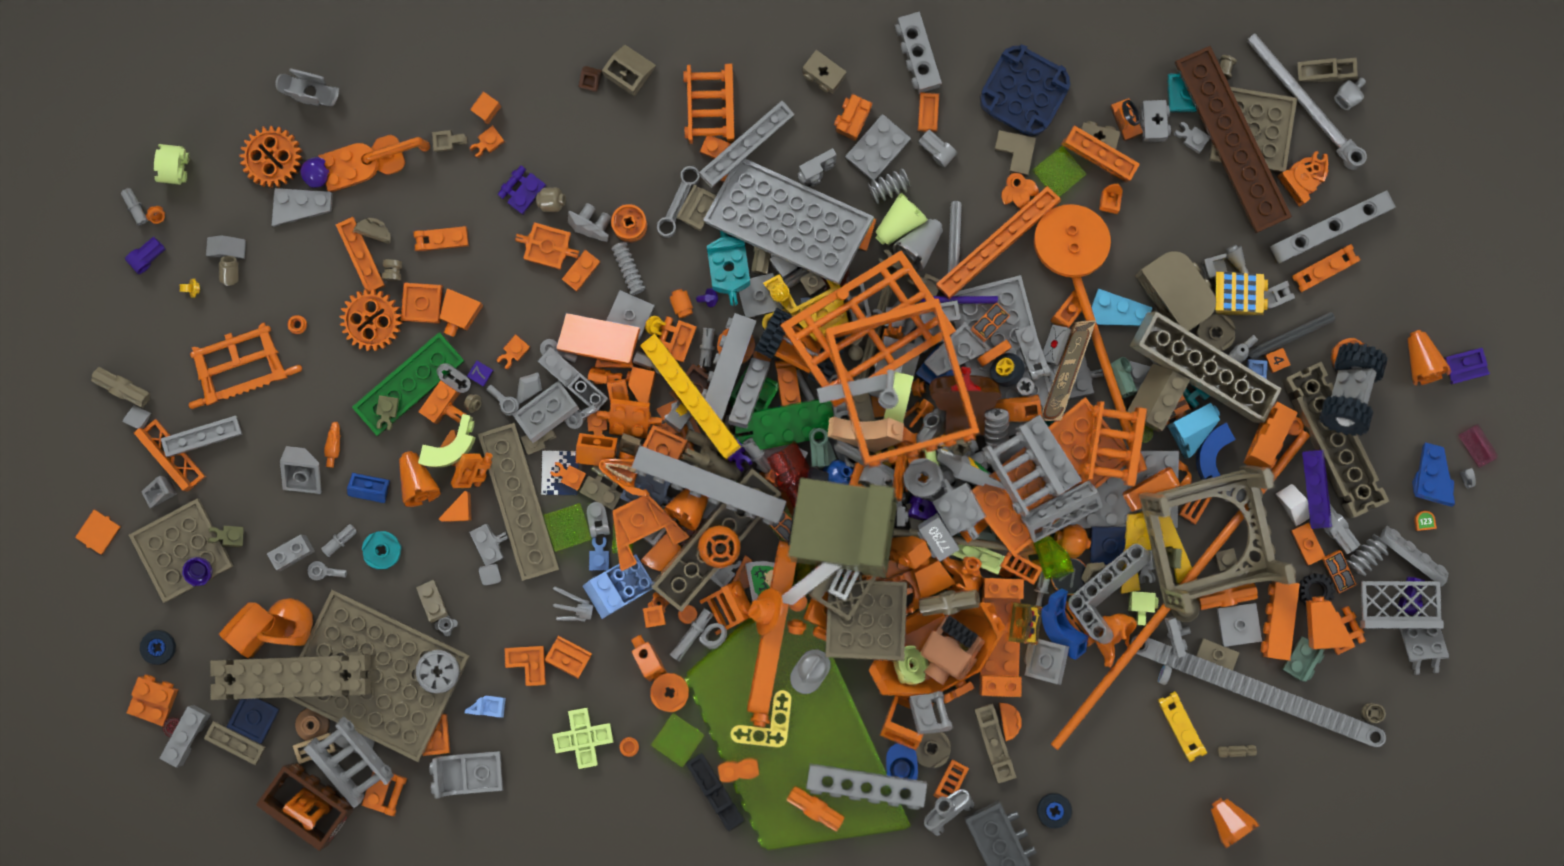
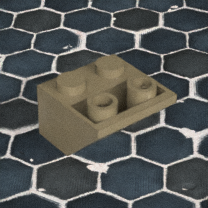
(628, 69)

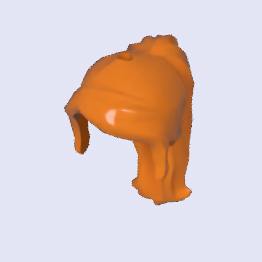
(962, 581)
(1121, 627)

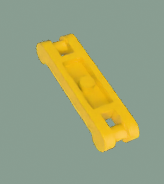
(1182, 726)

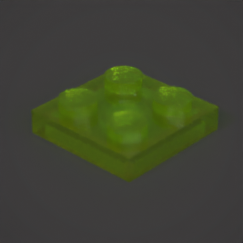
(1059, 171)
(677, 740)

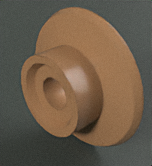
(321, 724)

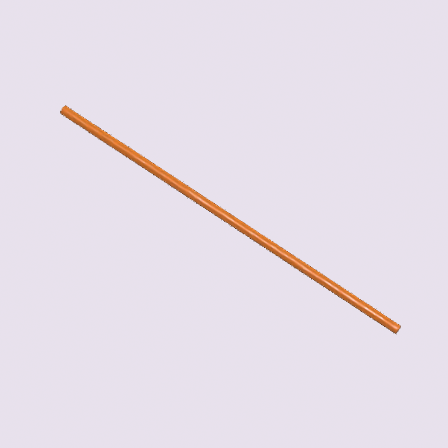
(1163, 611)

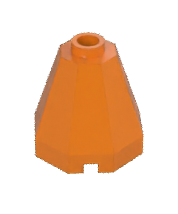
(1231, 821)

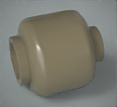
(550, 199)

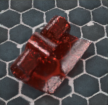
(789, 467)

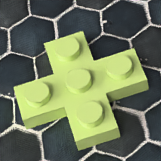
(583, 738)

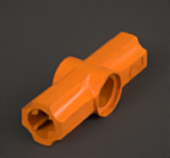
(1229, 597)
(815, 808)

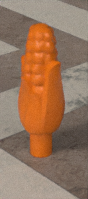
(332, 445)

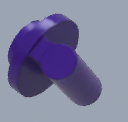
(710, 298)

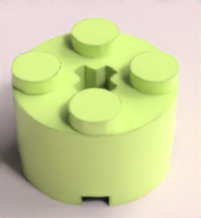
(170, 164)

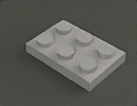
(878, 147)
(545, 411)

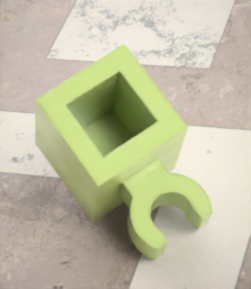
(1142, 603)

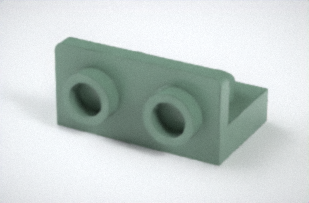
(1303, 660)

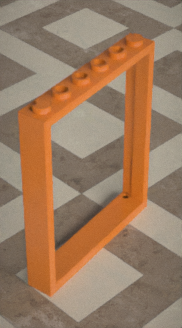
(886, 318)

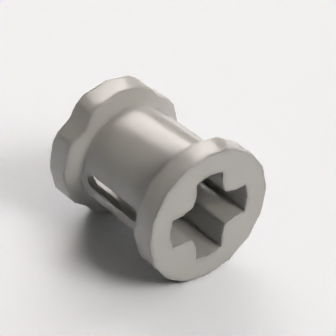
(1023, 392)

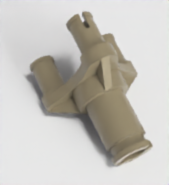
(708, 458)

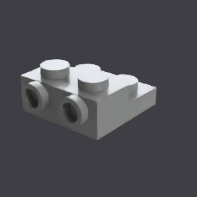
(812, 171)

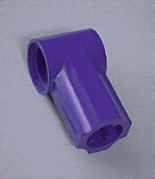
(141, 258)
(1410, 591)

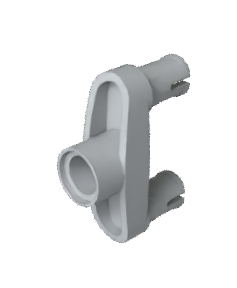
(937, 818)

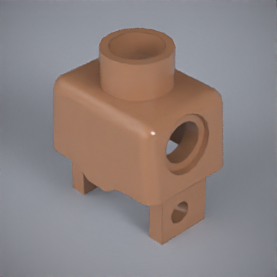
(948, 657)

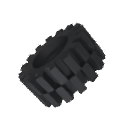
(1312, 579)
(959, 632)

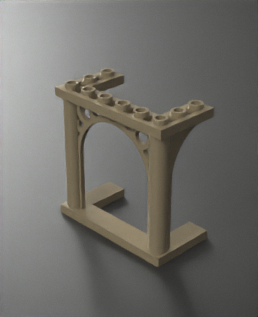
(1266, 569)

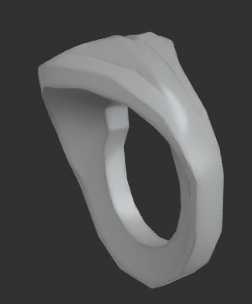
(715, 644)

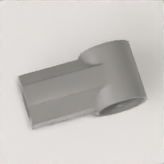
(941, 151)

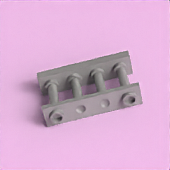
(1032, 453)
(340, 778)

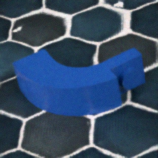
(1209, 449)
(1058, 627)

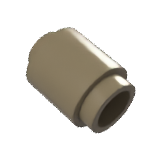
(228, 270)

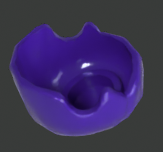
(314, 172)
(197, 571)

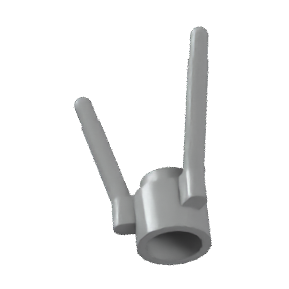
(583, 610)

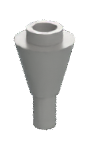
(1236, 257)

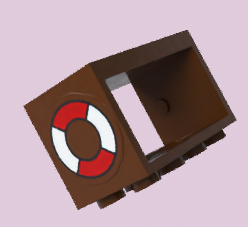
(312, 782)

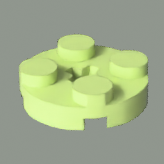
(915, 674)

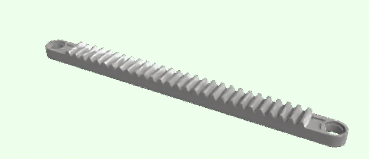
(1261, 692)

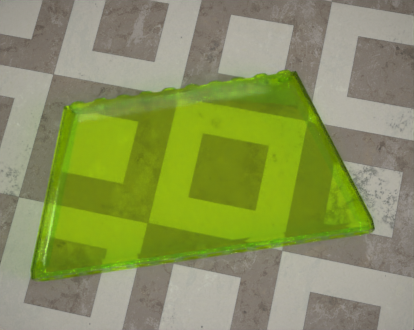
(821, 731)

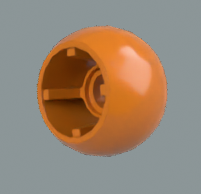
(729, 535)

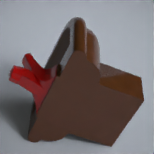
(982, 393)

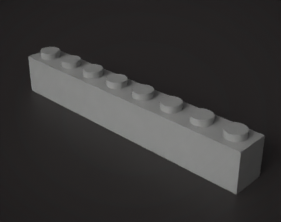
(708, 484)

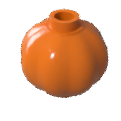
(1073, 540)

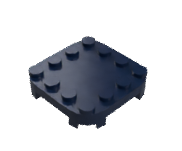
(1024, 90)

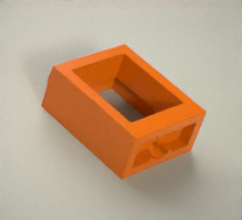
(896, 732)

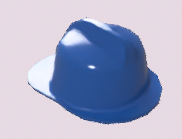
(902, 762)

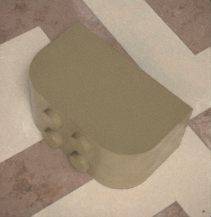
(1178, 289)

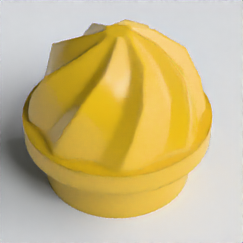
(779, 292)

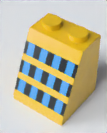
(1240, 293)

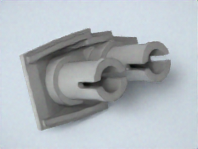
(582, 225)

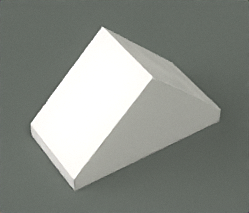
(1294, 504)

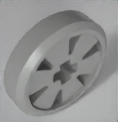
(444, 661)

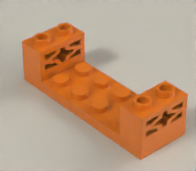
(1001, 670)

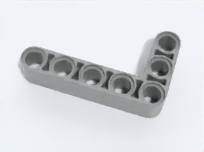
(1105, 589)

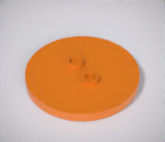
(1072, 241)

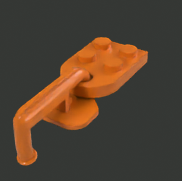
(349, 167)

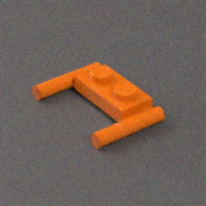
(787, 383)

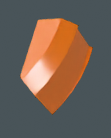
(243, 629)

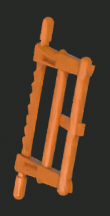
(205, 374)

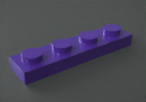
(1317, 489)

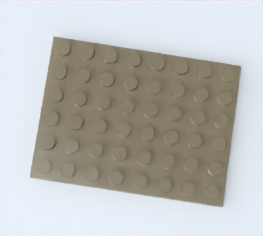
(398, 708)

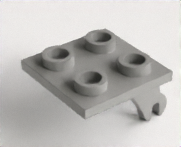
(1423, 645)

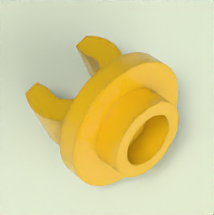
(193, 288)
(653, 325)

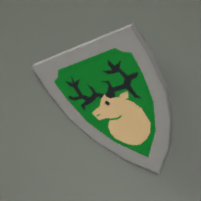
(759, 577)

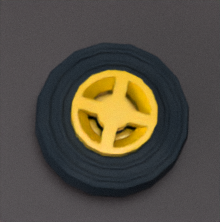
(1007, 369)

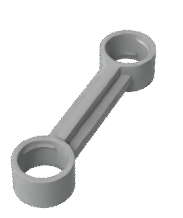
(678, 201)

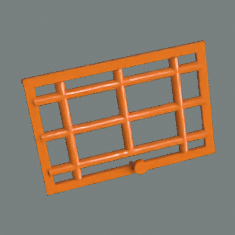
(885, 353)

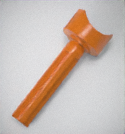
(900, 466)

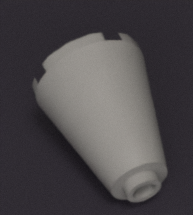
(920, 243)

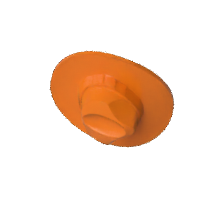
(766, 610)

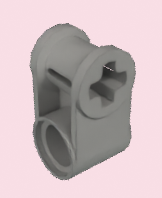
(875, 477)

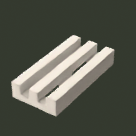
(838, 593)

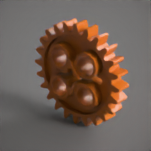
(283, 145)
(381, 333)

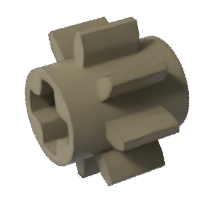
(961, 447)

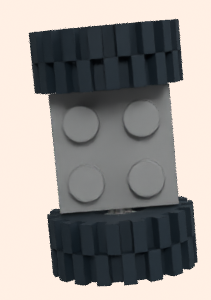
(1357, 371)

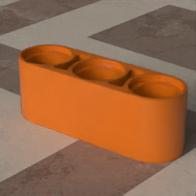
(1156, 483)

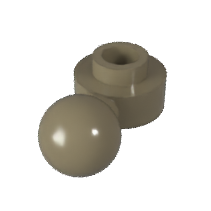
(855, 352)

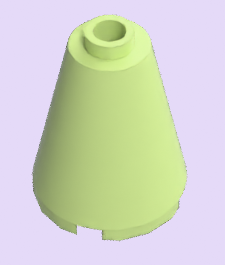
(899, 220)

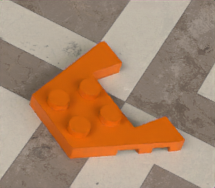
(639, 520)

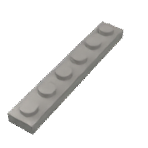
(746, 144)

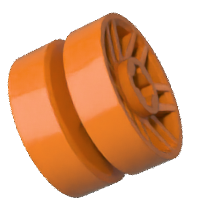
(626, 214)

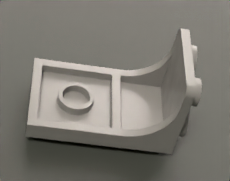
(466, 773)

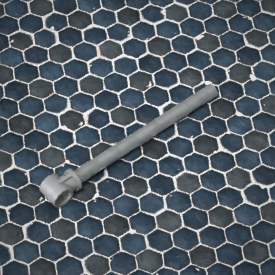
(1345, 147)

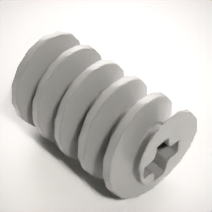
(889, 185)
(996, 427)
(1367, 555)

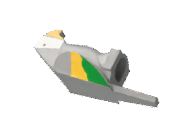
(968, 469)

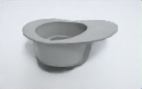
(810, 671)

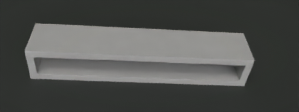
(728, 362)

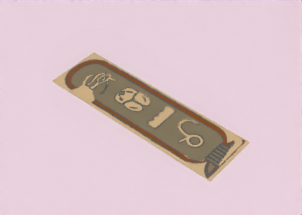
(1067, 370)

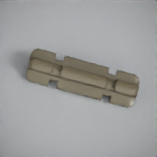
(1237, 751)

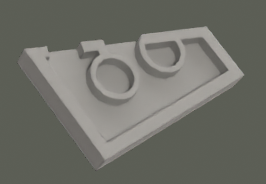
(293, 205)
(966, 347)

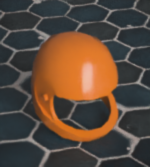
(290, 624)

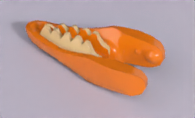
(623, 474)

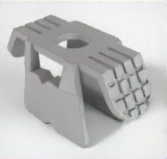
(296, 88)

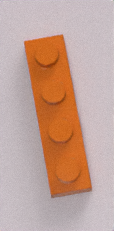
(360, 255)

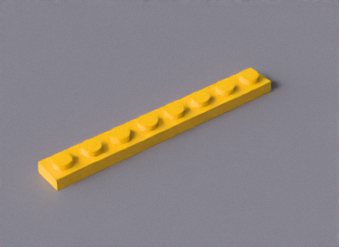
(690, 396)

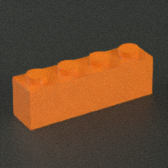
(1280, 620)

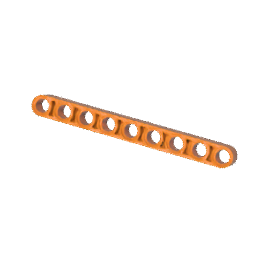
(770, 643)

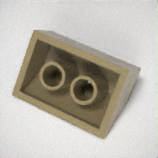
(1159, 395)

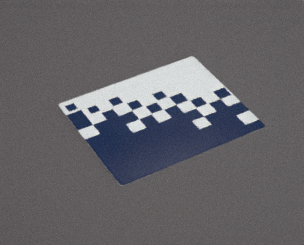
(550, 484)

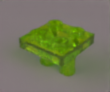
(567, 527)

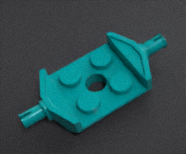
(723, 252)

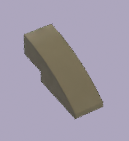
(1328, 70)

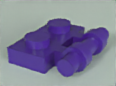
(525, 194)

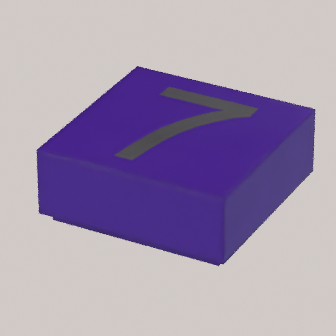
(480, 373)

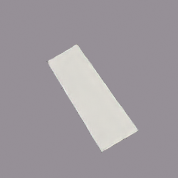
(809, 583)

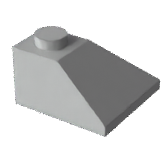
(300, 471)

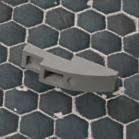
(572, 378)

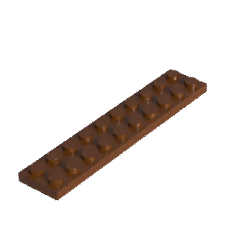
(1233, 139)

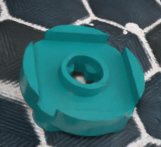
(370, 550)

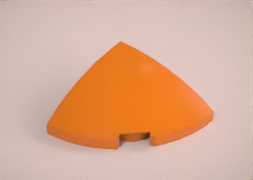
(660, 554)

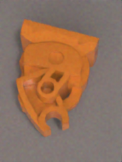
(1304, 179)

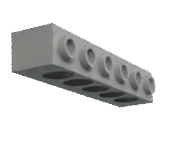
(914, 801)

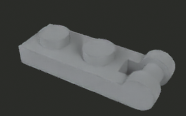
(1032, 352)

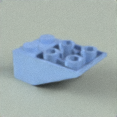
(617, 588)

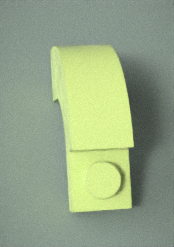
(902, 387)
(452, 453)

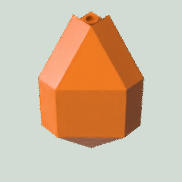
(980, 620)

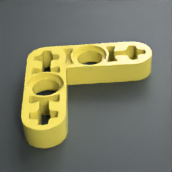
(775, 727)

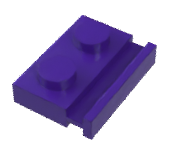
(1467, 365)

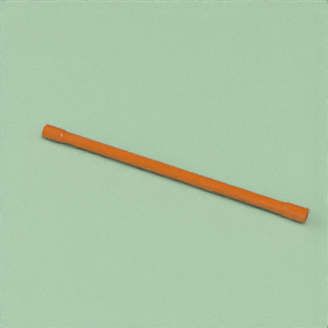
(1104, 362)

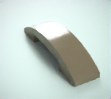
(994, 743)

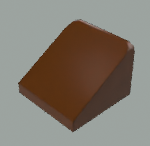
(590, 78)

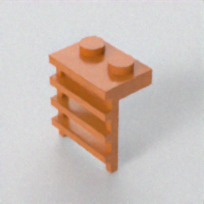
(737, 601)

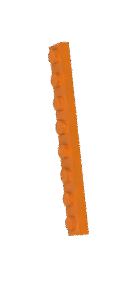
(998, 242)

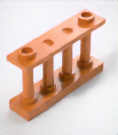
(726, 112)
(1134, 437)

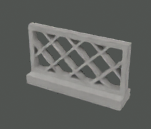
(1401, 622)

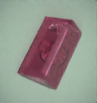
(1478, 445)

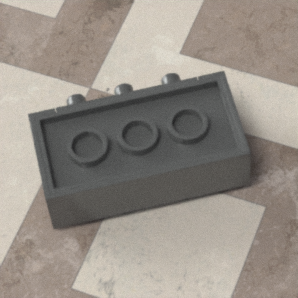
(996, 836)

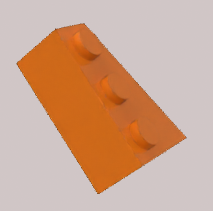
(1270, 437)

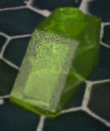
(1053, 558)

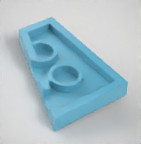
(1117, 310)

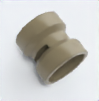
(392, 270)
(1373, 713)

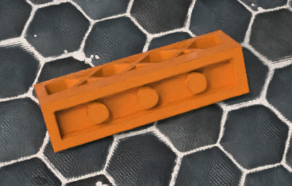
(1100, 154)
(167, 463)

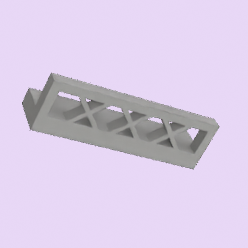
(1061, 508)

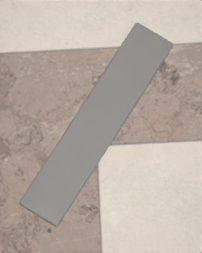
(856, 388)

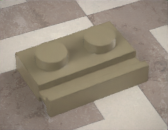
(696, 207)

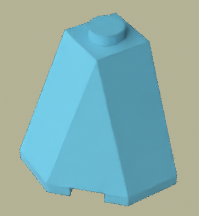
(1194, 428)

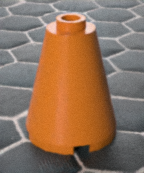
(1425, 359)
(416, 481)
(687, 509)

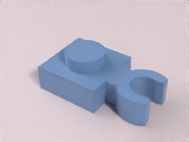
(599, 558)

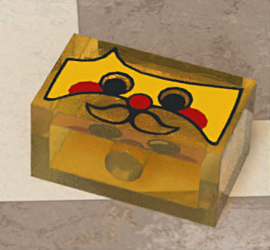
(1025, 623)

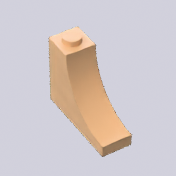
(877, 434)

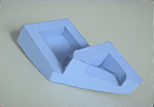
(488, 706)

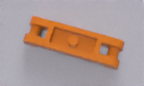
(1326, 268)

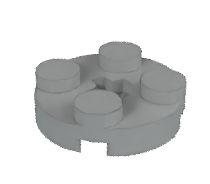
(914, 472)

